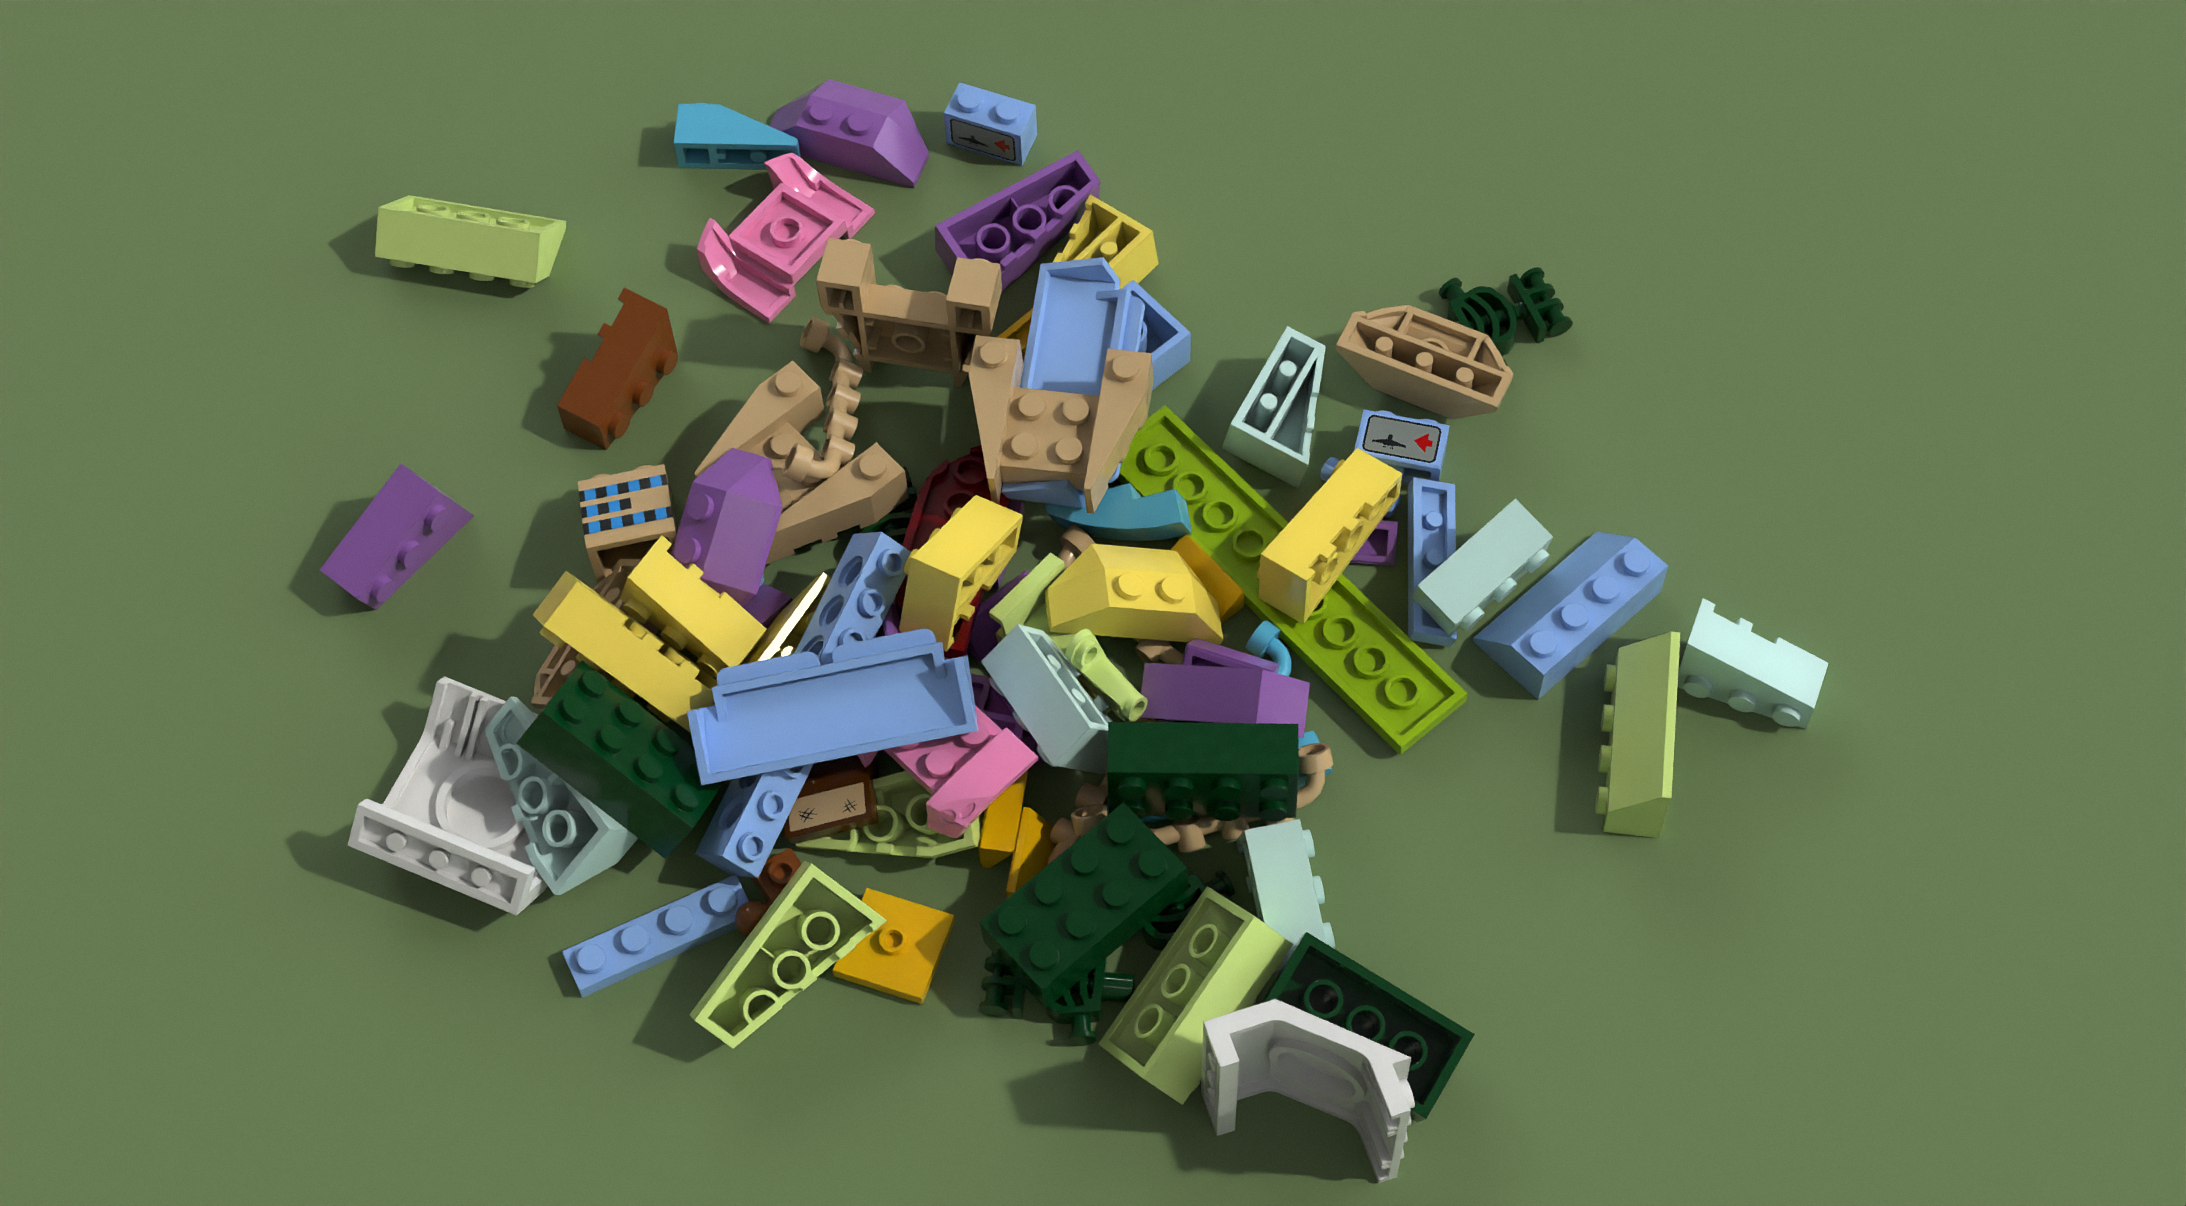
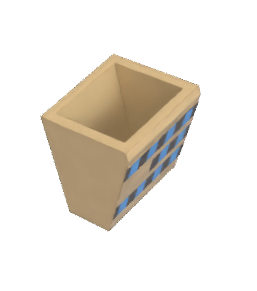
(625, 515)

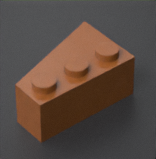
(622, 373)

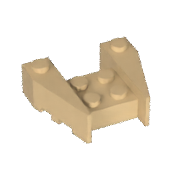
(907, 324)
(1055, 433)
(814, 507)

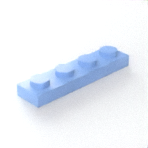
(1429, 545)
(655, 936)

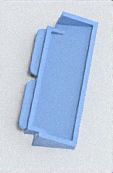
(1071, 327)
(806, 713)

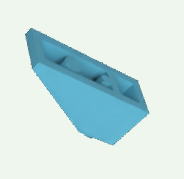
(724, 139)

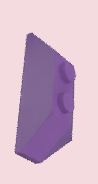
(856, 131)
(730, 523)

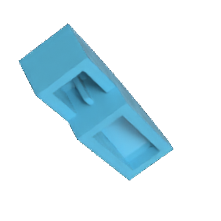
(1129, 516)

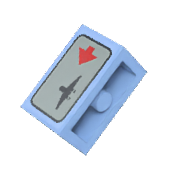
(990, 124)
(1404, 443)

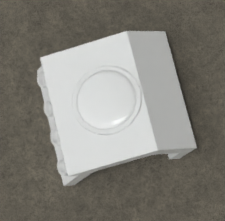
(453, 810)
(1312, 1063)

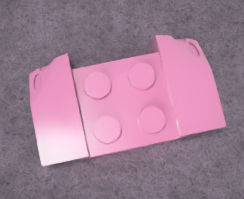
(780, 237)
(963, 772)

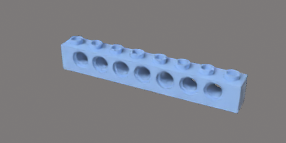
(848, 612)

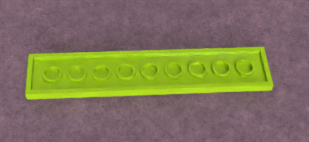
(1346, 635)

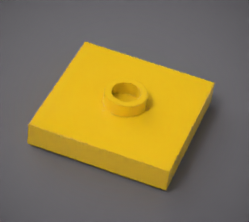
(901, 952)

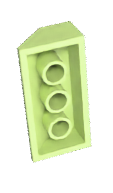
(468, 240)
(1640, 736)
(1204, 972)

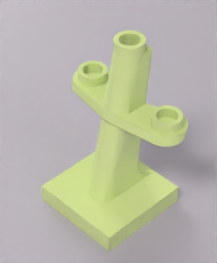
(1098, 675)

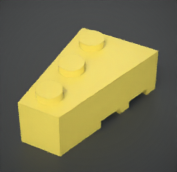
(1116, 237)
(956, 564)
(690, 610)

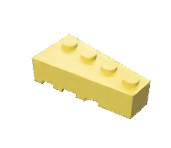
(1326, 534)
(625, 650)

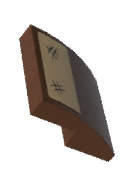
(834, 800)

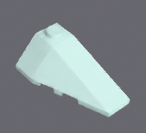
(565, 830)

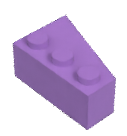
(394, 537)
(1223, 695)

